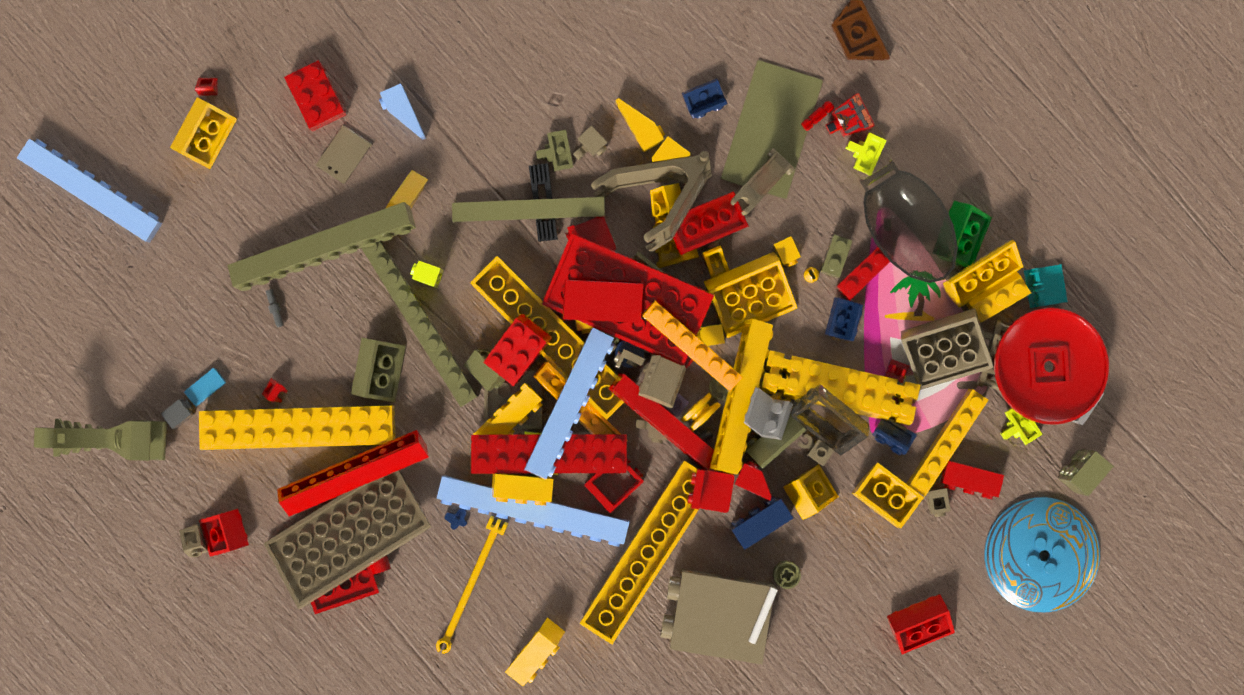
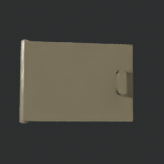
(343, 154)

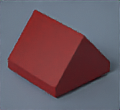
(207, 87)

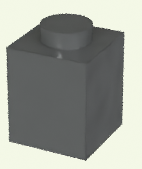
(178, 413)

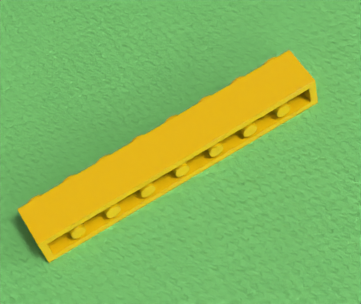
(749, 363)

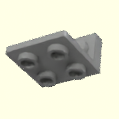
(767, 415)

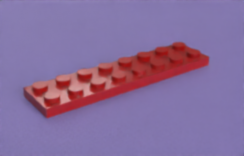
(581, 453)

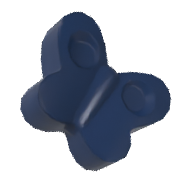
(456, 519)

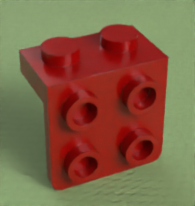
(595, 231)
(711, 490)

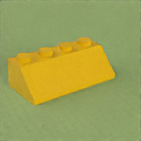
(983, 274)

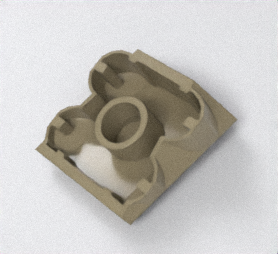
(662, 380)

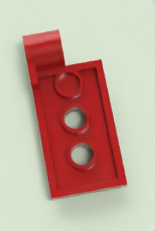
(362, 586)

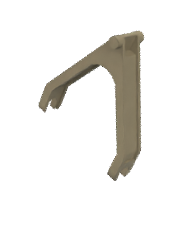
(689, 170)
(760, 184)

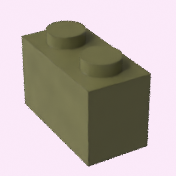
(835, 256)

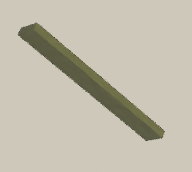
(528, 209)

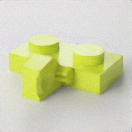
(866, 152)
(1020, 427)

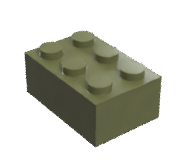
(1084, 471)

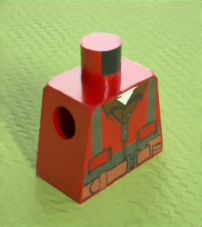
(850, 118)

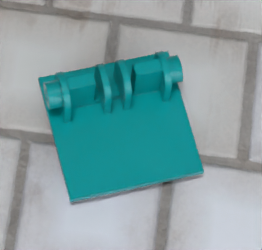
(1046, 286)

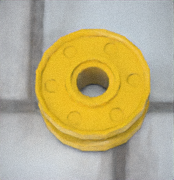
(700, 412)

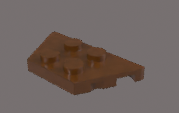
(858, 34)

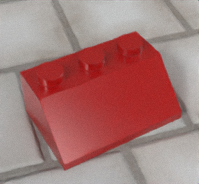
(921, 624)

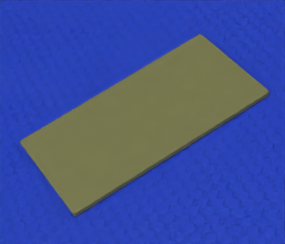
(771, 119)

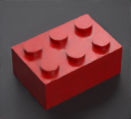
(315, 95)
(517, 349)

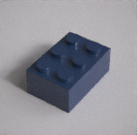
(761, 522)

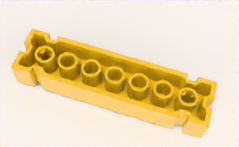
(860, 391)

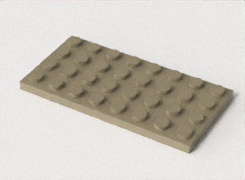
(346, 537)

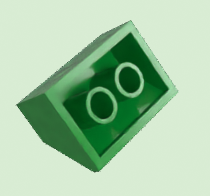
(970, 229)

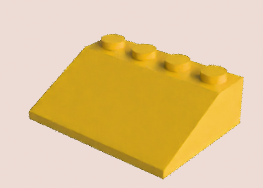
(751, 292)

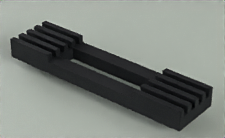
(540, 175)

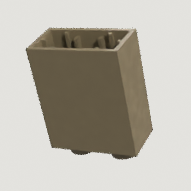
(716, 616)

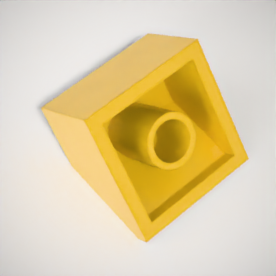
(810, 492)

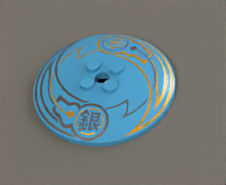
(1014, 551)

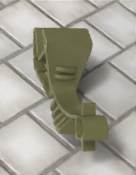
(131, 440)

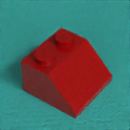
(752, 480)
(224, 532)

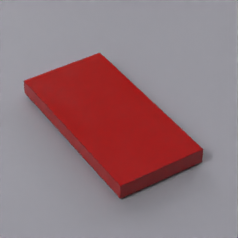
(709, 223)
(602, 301)

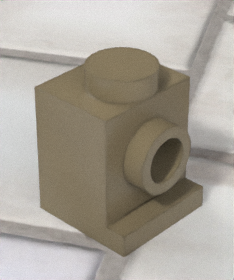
(943, 507)

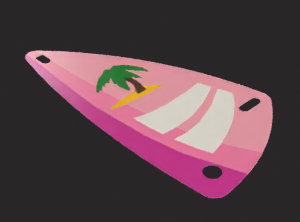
(900, 303)

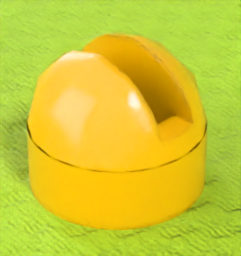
(807, 276)

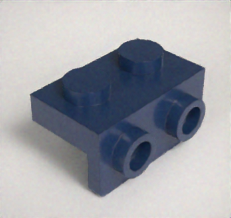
(704, 99)
(844, 319)
(894, 435)

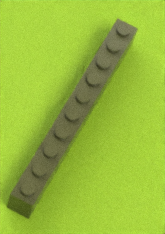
(322, 246)
(420, 323)

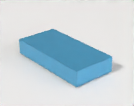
(205, 387)

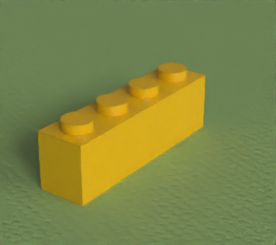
(662, 202)
(513, 412)

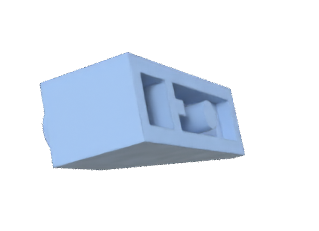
(398, 105)

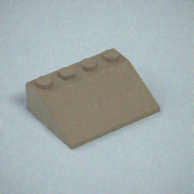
(947, 349)

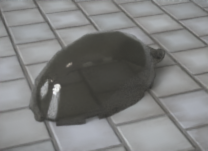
(910, 225)

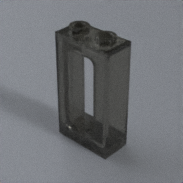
(821, 428)

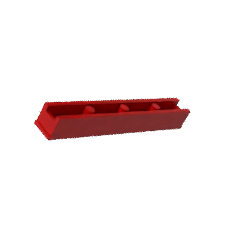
(663, 422)

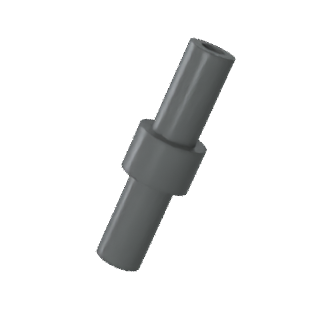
(274, 308)

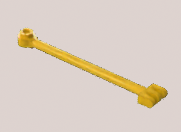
(495, 529)

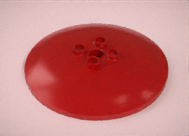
(1077, 360)

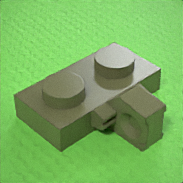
(557, 151)

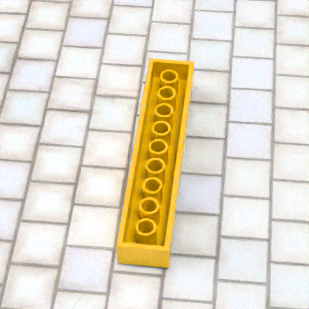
(512, 298)
(296, 427)
(642, 558)

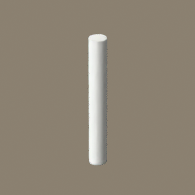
(762, 616)

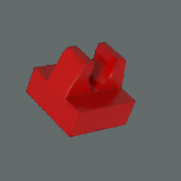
(896, 370)
(272, 390)

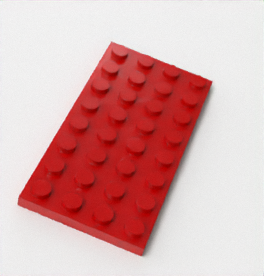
(594, 262)

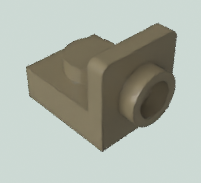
(632, 359)
(192, 541)

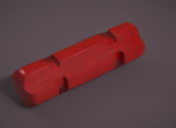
(817, 116)

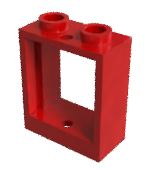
(599, 495)

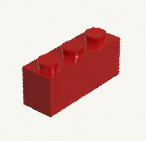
(863, 274)
(972, 480)

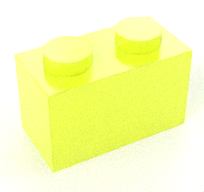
(427, 274)

